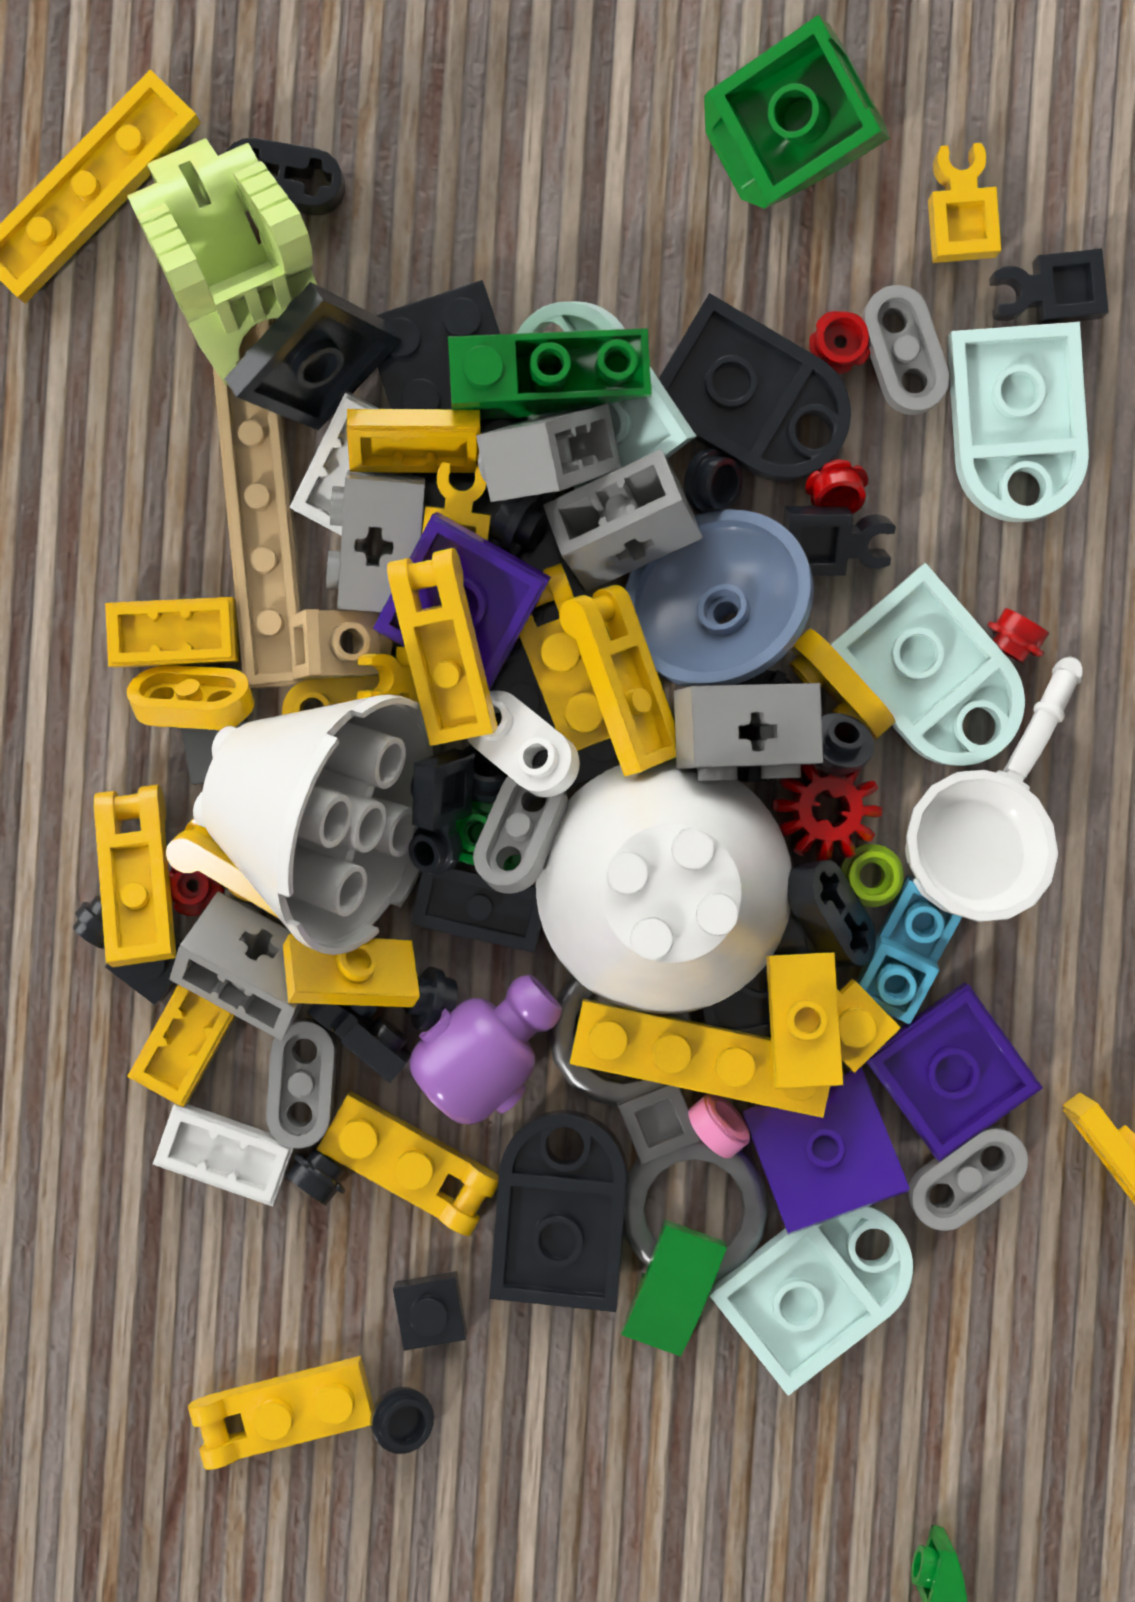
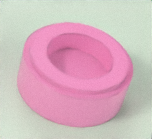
(719, 1125)

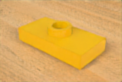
(412, 440)
(172, 632)
(371, 975)
(804, 1020)
(181, 1046)
(1111, 1145)

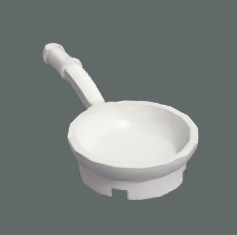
(981, 835)

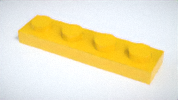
(91, 184)
(686, 1056)

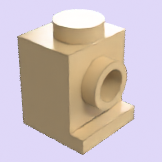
(317, 643)

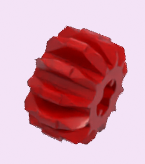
(821, 829)

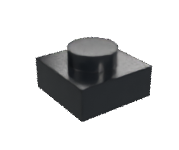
(430, 1310)

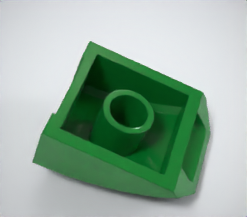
(792, 116)

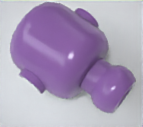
(482, 1052)

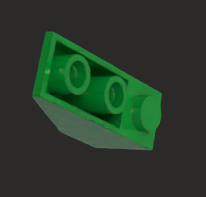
(547, 371)

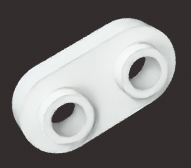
(520, 739)

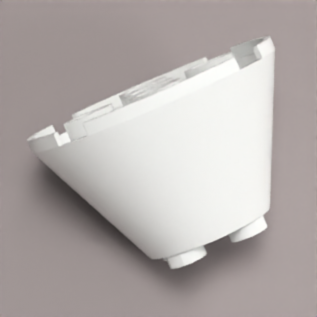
(320, 813)
(664, 888)

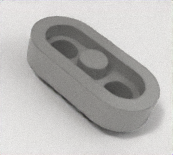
(906, 352)
(517, 832)
(301, 1081)
(970, 1183)

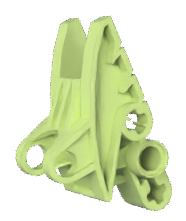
(209, 249)

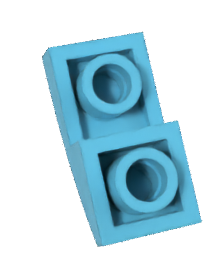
(907, 953)

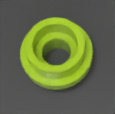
(891, 874)

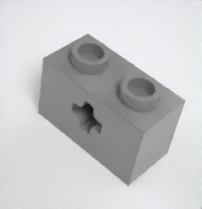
(548, 453)
(366, 502)
(622, 521)
(785, 722)
(238, 964)

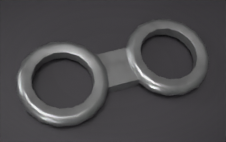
(661, 1135)

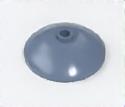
(738, 567)

